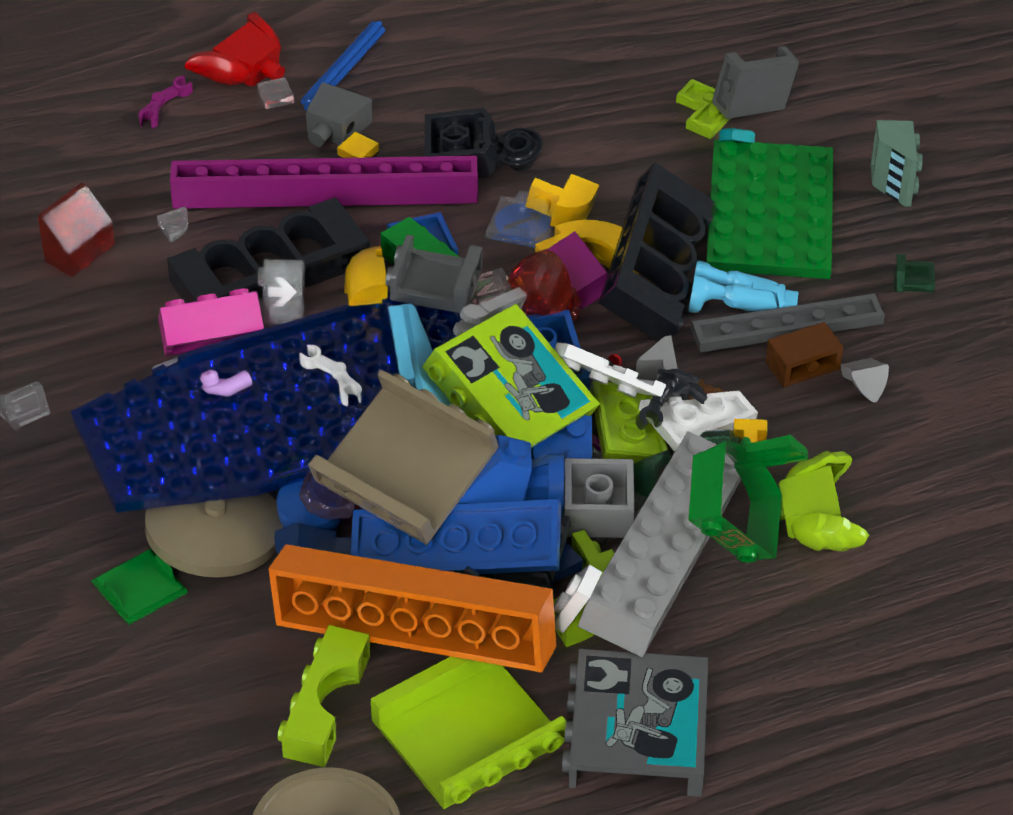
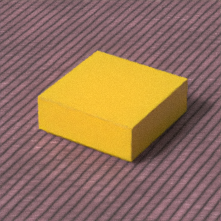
(357, 147)

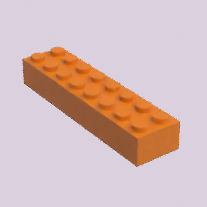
(415, 607)

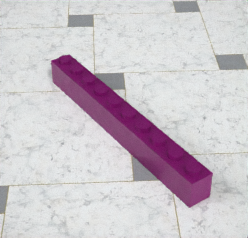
(319, 179)

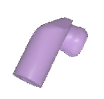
(224, 387)

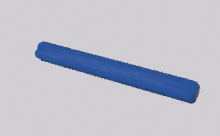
(347, 60)

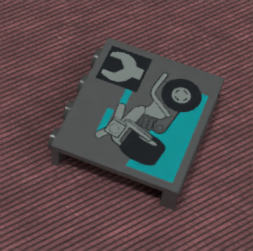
(637, 716)

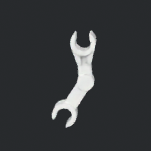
(337, 369)

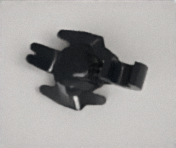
(677, 384)

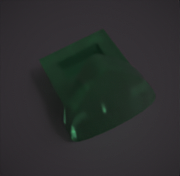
(913, 275)
(647, 472)

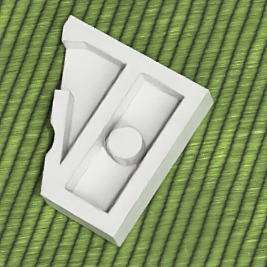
(577, 595)

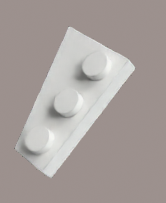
(602, 372)
(692, 416)

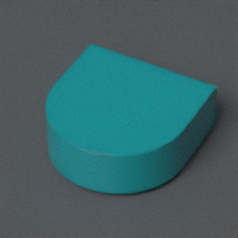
(737, 135)

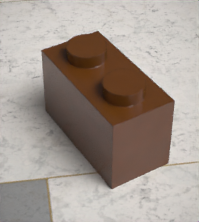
(804, 354)

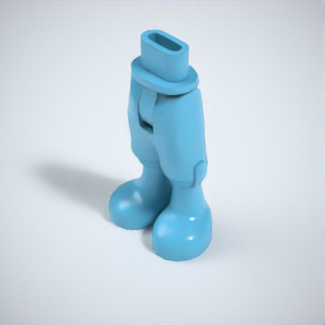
(738, 290)

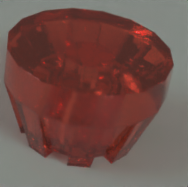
(544, 281)

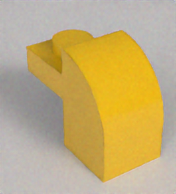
(562, 204)

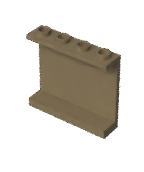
(408, 458)

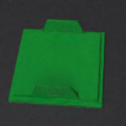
(139, 586)

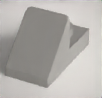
(658, 357)

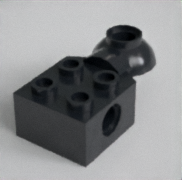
(474, 134)

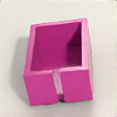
(208, 320)

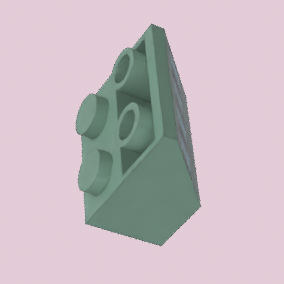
(896, 160)

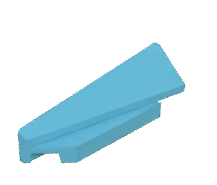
(412, 348)

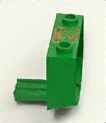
(765, 497)

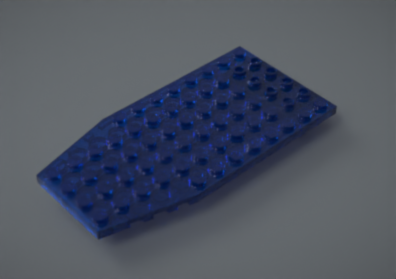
(181, 446)

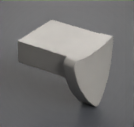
(867, 376)

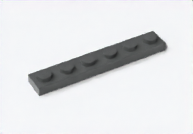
(768, 324)

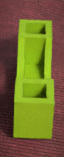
(337, 662)

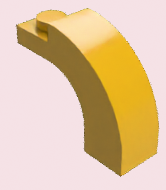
(597, 235)

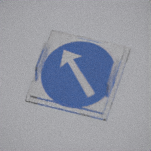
(517, 223)

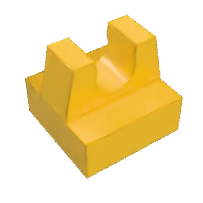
(754, 429)

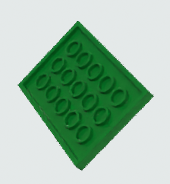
(771, 209)

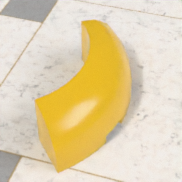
(366, 278)

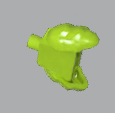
(813, 507)

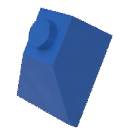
(505, 474)

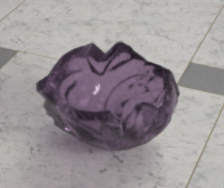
(323, 501)

